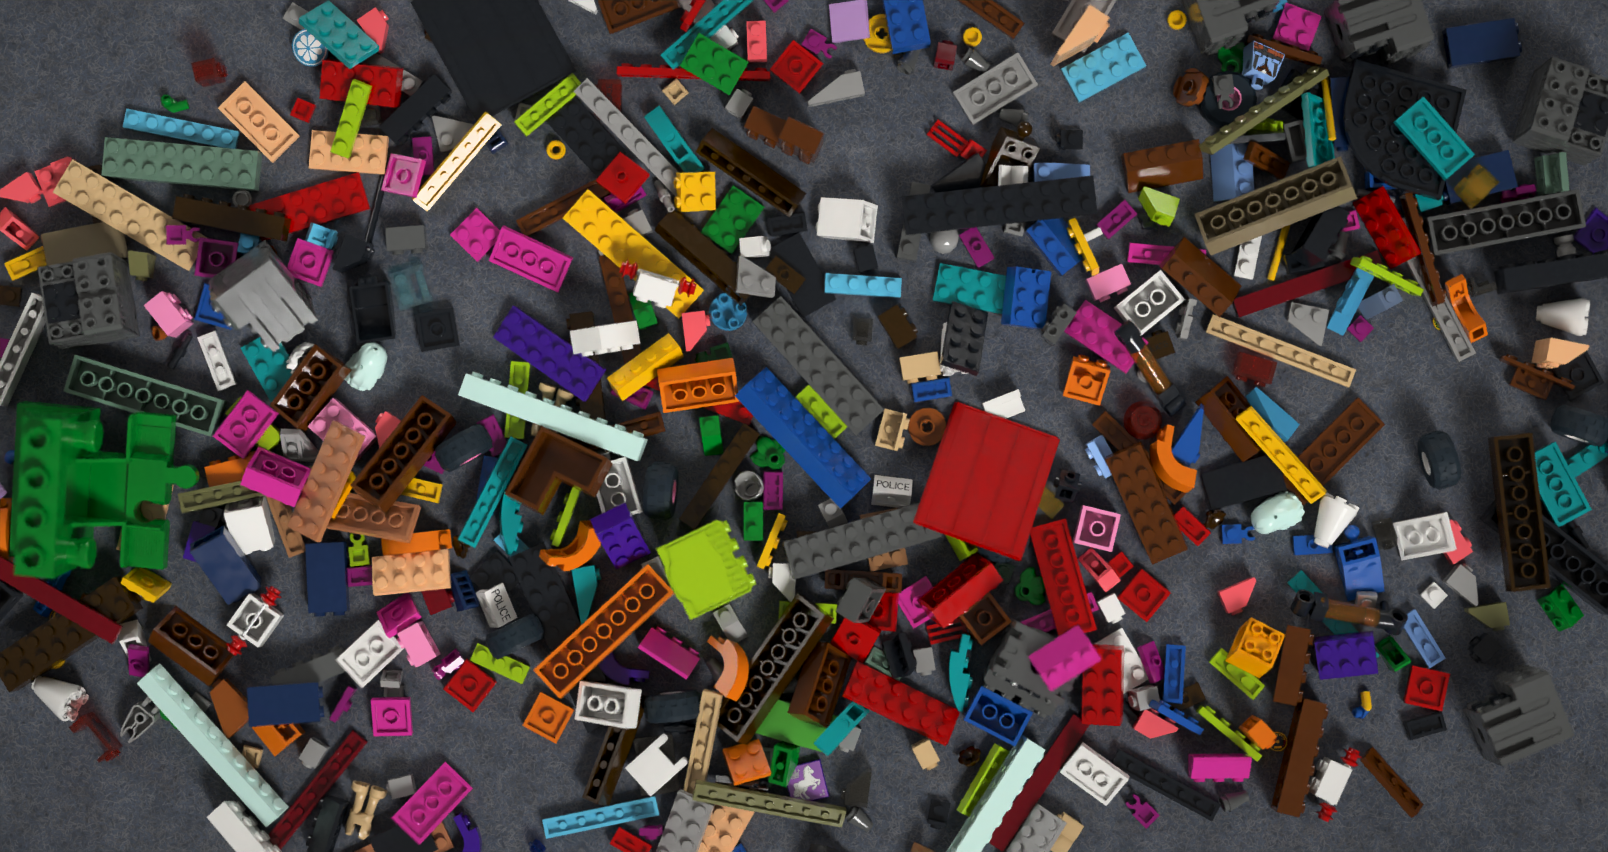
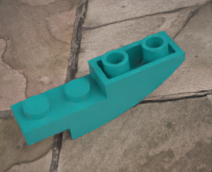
(673, 141)
(509, 524)
(960, 679)
(841, 727)

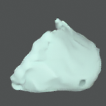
(366, 366)
(1277, 513)

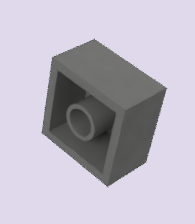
(860, 600)

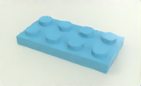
(1103, 67)

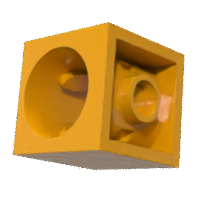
(1255, 647)

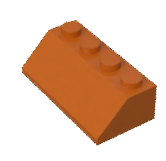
(698, 385)

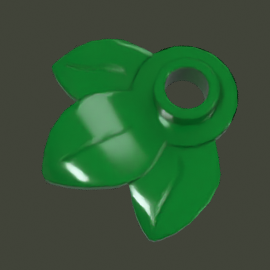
(1232, 57)
(766, 451)
(1034, 587)

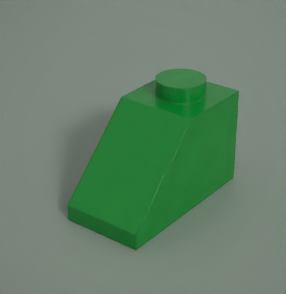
(643, 312)
(711, 435)
(783, 763)

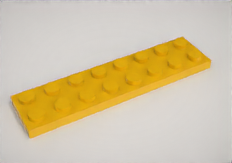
(622, 242)

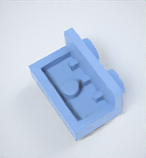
(1098, 450)

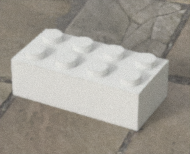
(240, 829)

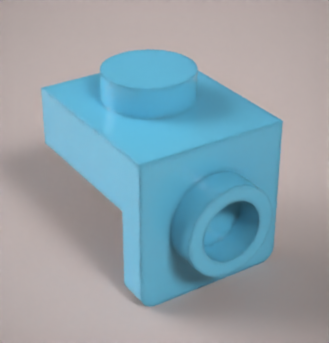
(321, 236)

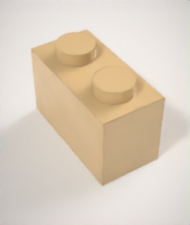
(920, 366)
(925, 754)

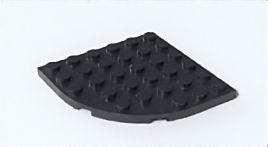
(1372, 104)

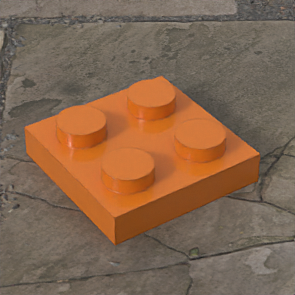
(548, 717)
(746, 762)

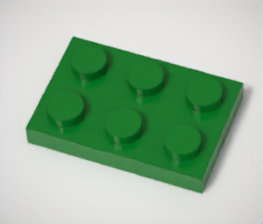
(713, 63)
(732, 219)

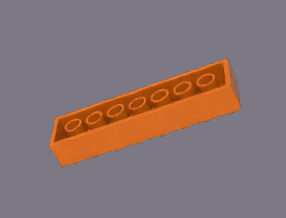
(604, 631)

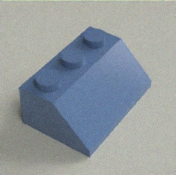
(1231, 173)

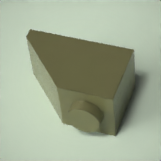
(141, 265)
(1490, 615)

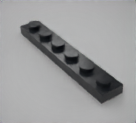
(1166, 785)

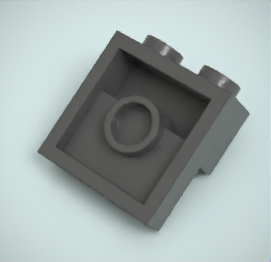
(1054, 330)

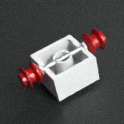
(655, 286)
(255, 620)
(1331, 781)

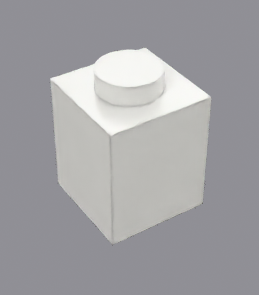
(755, 247)
(1111, 608)

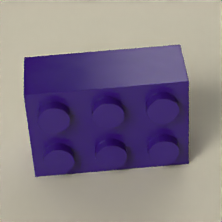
(620, 536)
(1346, 655)

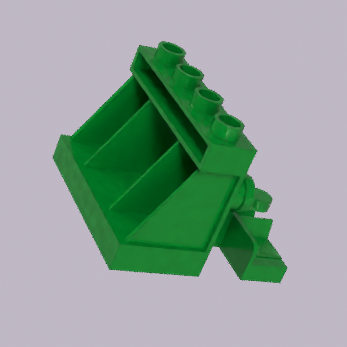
(71, 487)

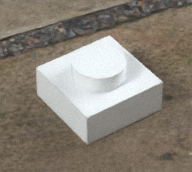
(1433, 595)

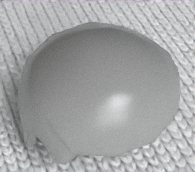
(944, 241)
(745, 479)

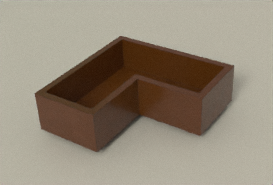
(788, 135)
(554, 461)

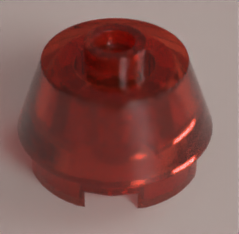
(1142, 420)

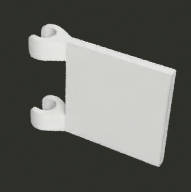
(653, 767)

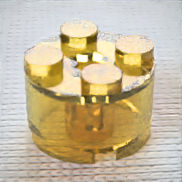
(1477, 187)

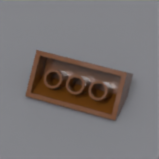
(1163, 165)
(1201, 276)
(310, 387)
(1222, 407)
(191, 646)
(1292, 665)
(819, 685)

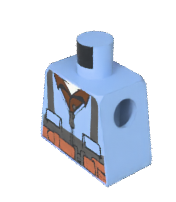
(1261, 64)

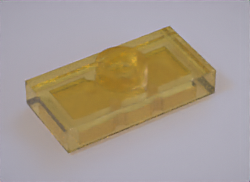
(1050, 504)

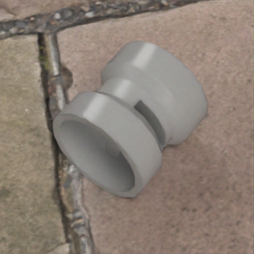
(1565, 246)

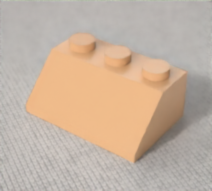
(1555, 352)

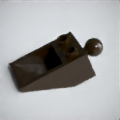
(1001, 152)

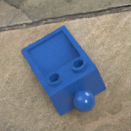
(1359, 568)

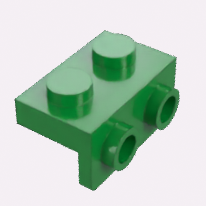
(1560, 608)

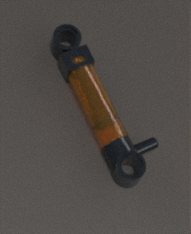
(1162, 388)
(1319, 606)

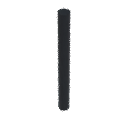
(375, 211)

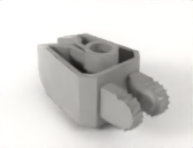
(140, 718)

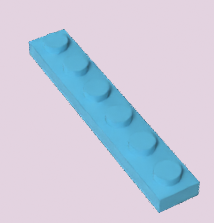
(180, 129)
(600, 817)

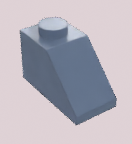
(1380, 301)

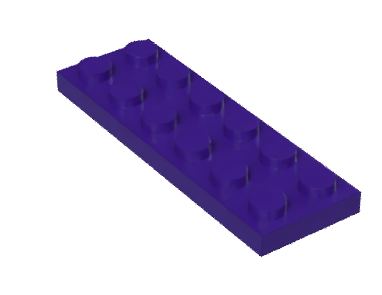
(549, 353)

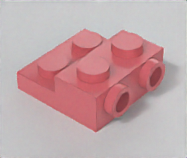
(49, 178)

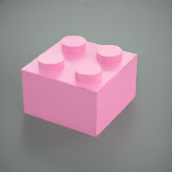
(169, 313)
(1096, 528)
(418, 644)

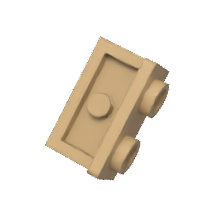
(891, 430)

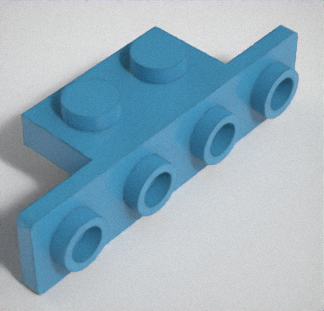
(1349, 301)

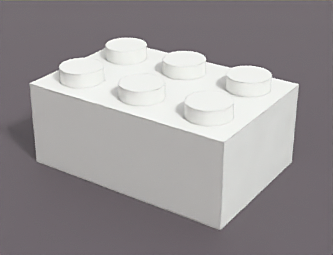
(1150, 302)
(605, 338)
(619, 488)
(608, 704)

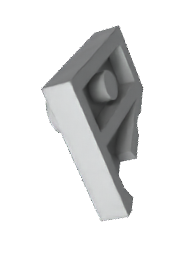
(449, 132)
(753, 279)
(1185, 310)
(1309, 321)
(297, 446)

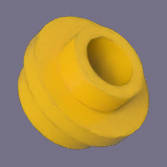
(551, 145)

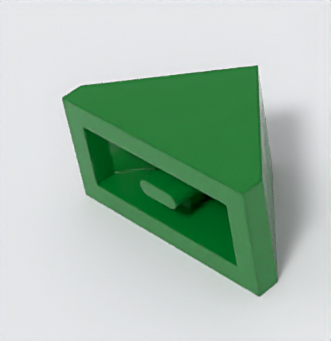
(1392, 654)

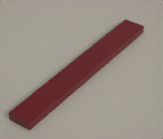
(1298, 286)
(61, 602)
(1038, 782)
(317, 789)

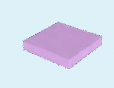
(849, 21)

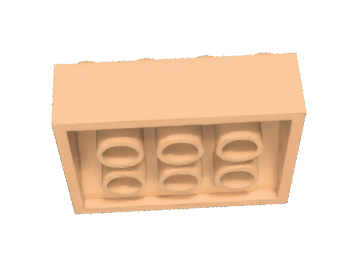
(1087, 30)

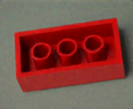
(385, 82)
(960, 590)
(1104, 687)

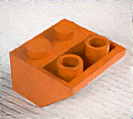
(278, 736)

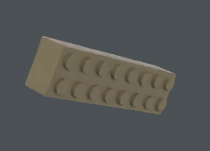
(1275, 206)

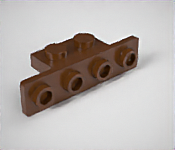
(1532, 380)

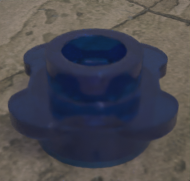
(536, 846)

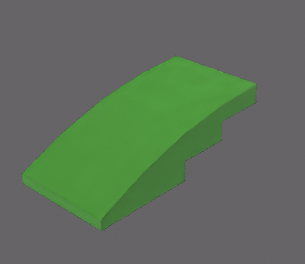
(790, 729)

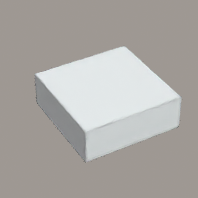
(1093, 234)

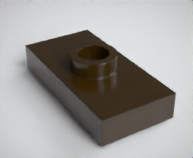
(785, 275)
(1191, 696)

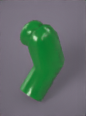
(172, 105)

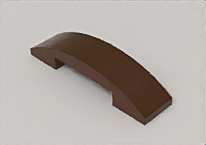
(839, 579)

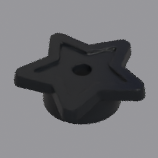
(1148, 225)

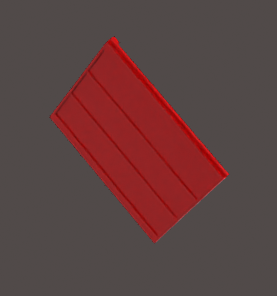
(987, 481)

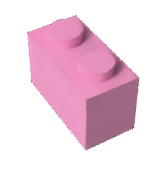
(1108, 282)

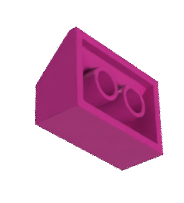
(275, 476)
(669, 651)
(1064, 658)
(1219, 767)

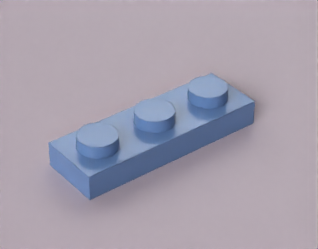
(1422, 639)

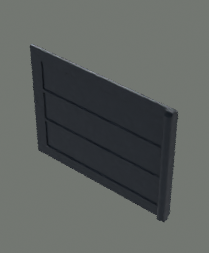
(495, 49)

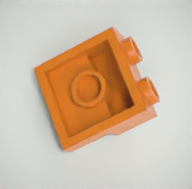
(1087, 380)

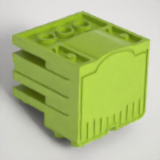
(705, 568)

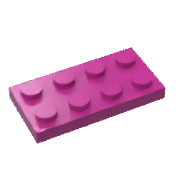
(530, 259)
(1096, 332)
(431, 803)

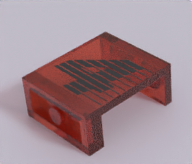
(100, 730)

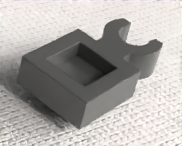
(1223, 87)

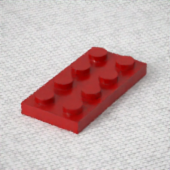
(1387, 227)

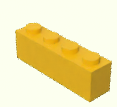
(644, 367)

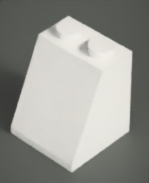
(846, 219)
(250, 524)

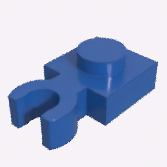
(1233, 534)

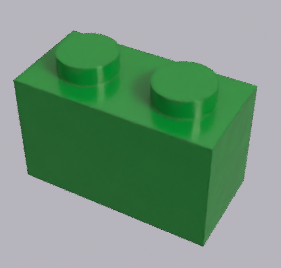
(753, 521)

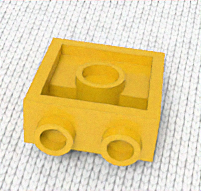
(695, 191)

